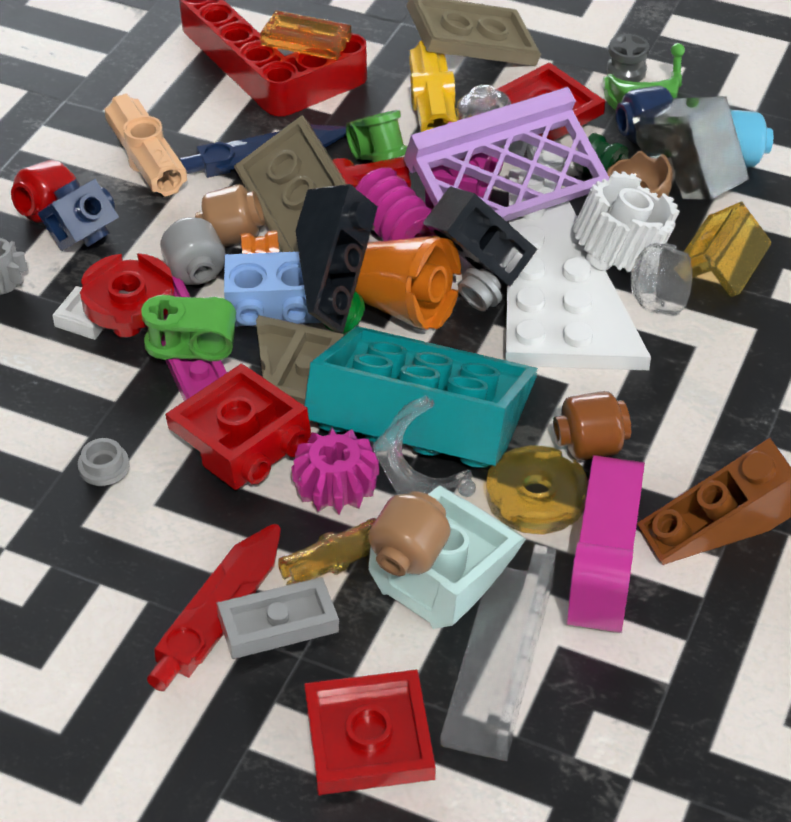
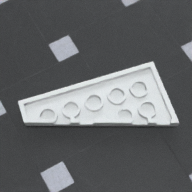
(562, 305)

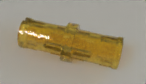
(330, 554)

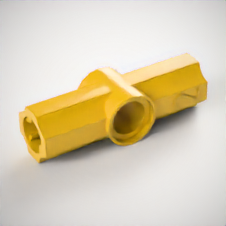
(431, 88)

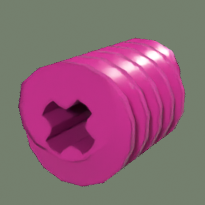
(399, 209)

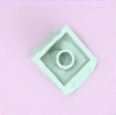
(464, 570)

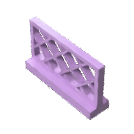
(502, 127)

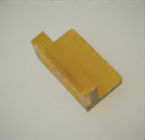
(729, 247)

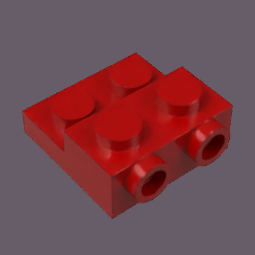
(241, 426)

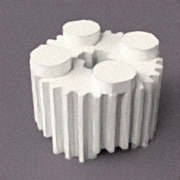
(622, 221)

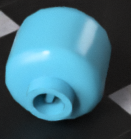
(753, 136)

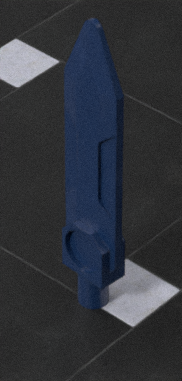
(221, 157)

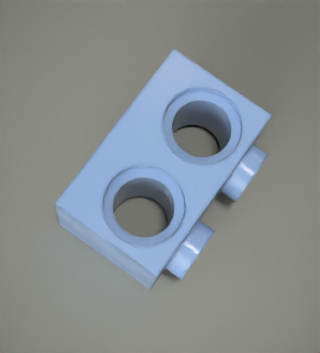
(266, 287)

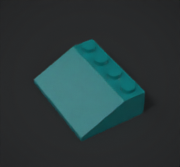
(374, 374)

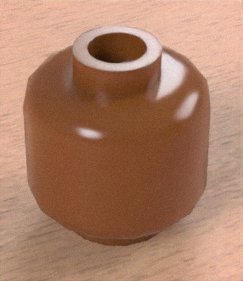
(592, 425)

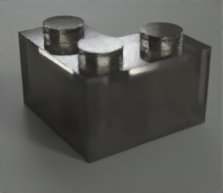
(698, 140)

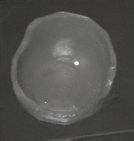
(662, 279)

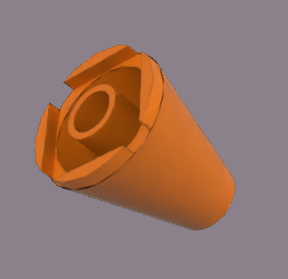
(411, 279)

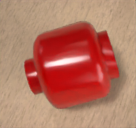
(35, 187)

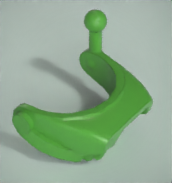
(616, 88)

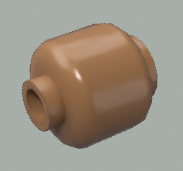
(232, 213)
(409, 533)

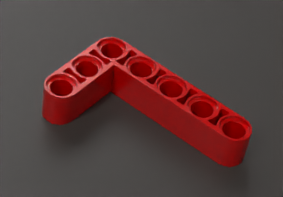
(272, 80)

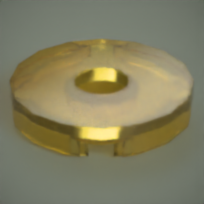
(536, 511)

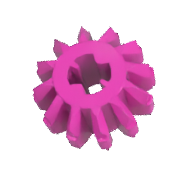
(335, 470)

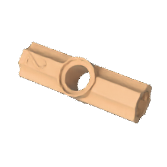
(145, 145)

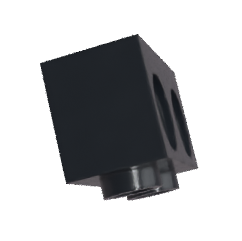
(480, 234)

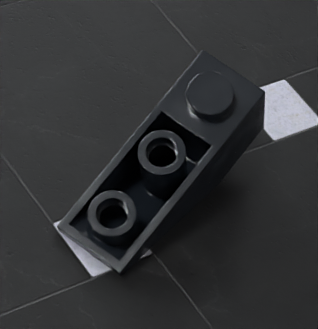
(331, 249)

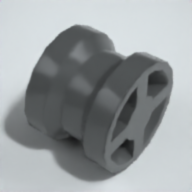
(628, 57)

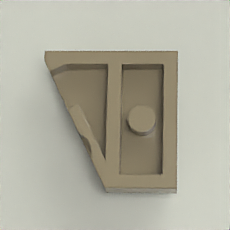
(287, 353)

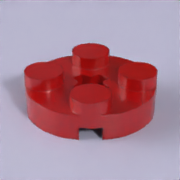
(112, 274)

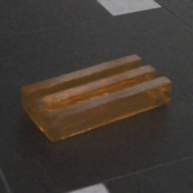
(305, 35)

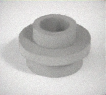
(480, 289)
(103, 462)

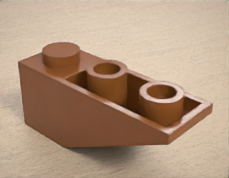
(724, 508)

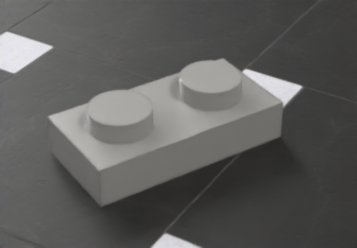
(277, 617)

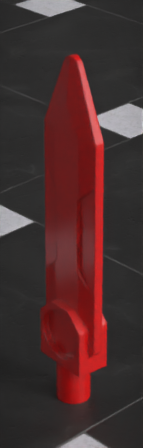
(198, 625)

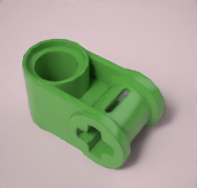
(376, 137)
(192, 329)

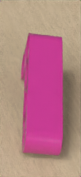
(606, 545)

